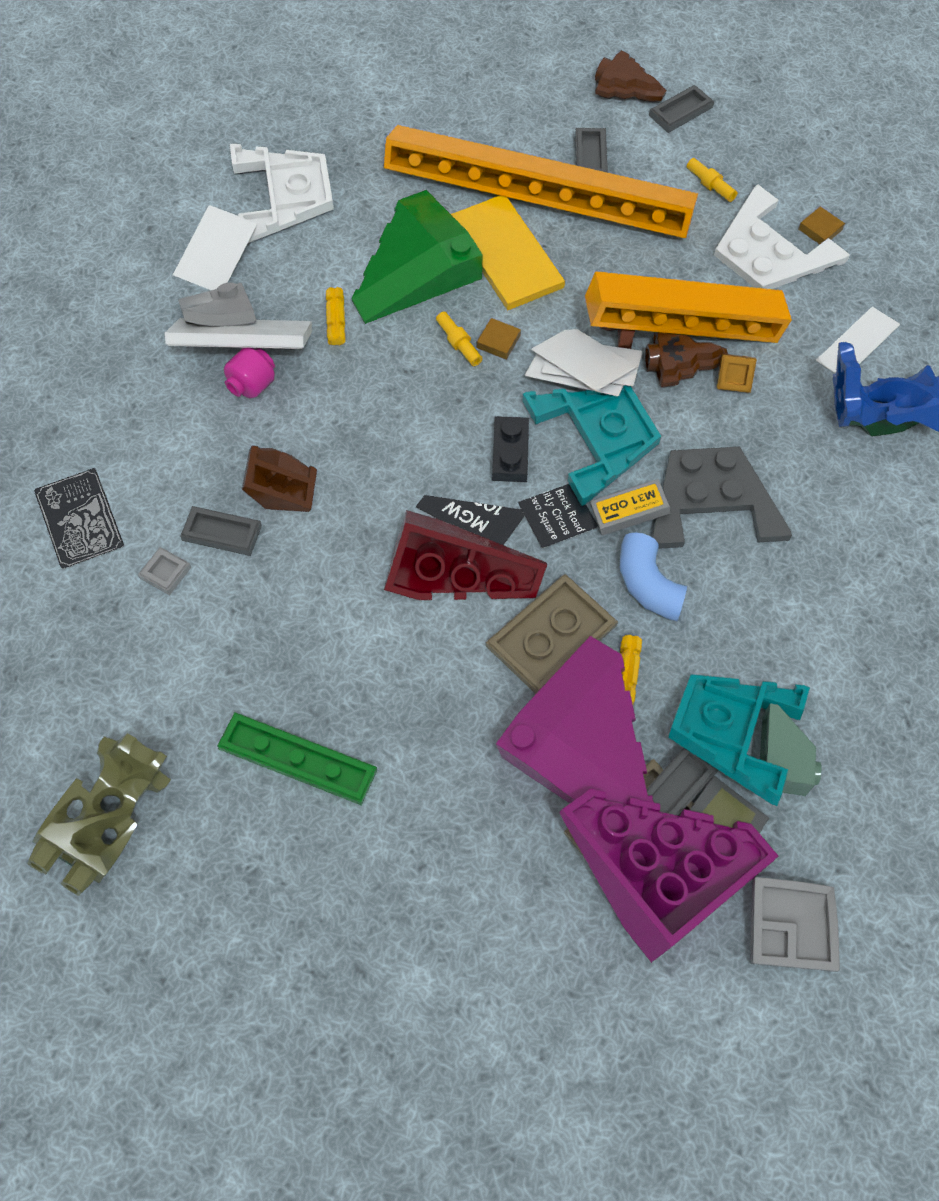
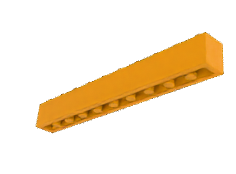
(540, 181)

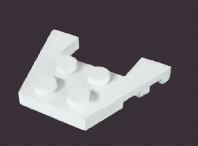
(296, 187)
(763, 254)

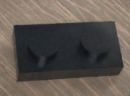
(510, 449)

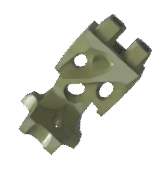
(125, 772)

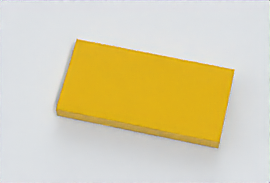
(511, 254)

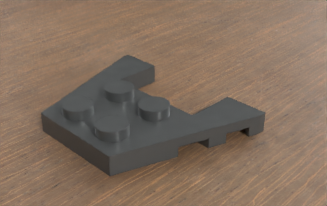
(715, 482)

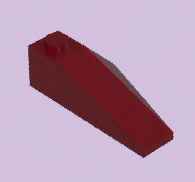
(448, 559)

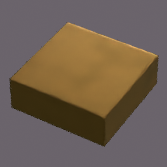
(821, 225)
(498, 338)
(736, 373)

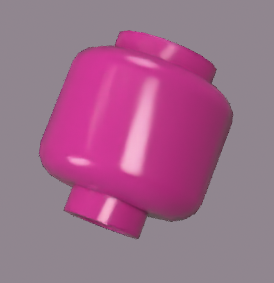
(249, 372)

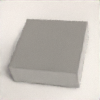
(164, 571)

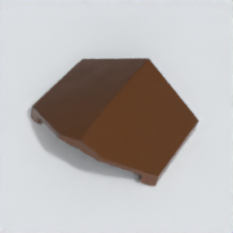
(279, 480)

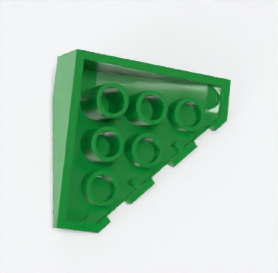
(418, 259)

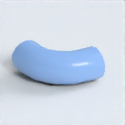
(645, 580)

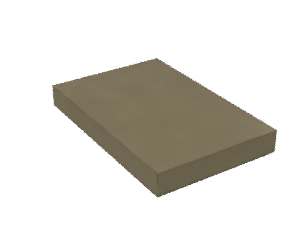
(550, 632)

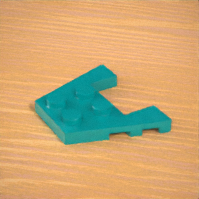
(611, 426)
(719, 722)

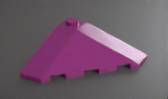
(580, 730)
(663, 867)

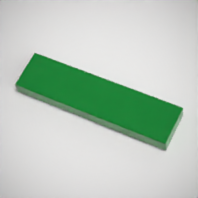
(297, 758)

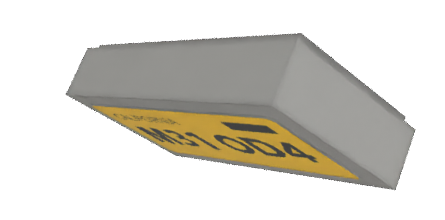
(630, 507)

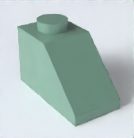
(789, 748)

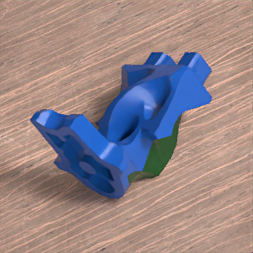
(901, 399)

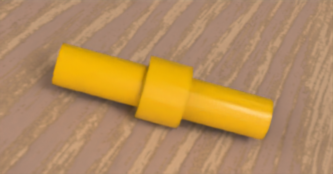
(712, 179)
(459, 338)

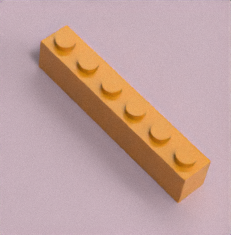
(686, 307)

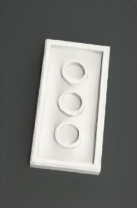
(258, 334)

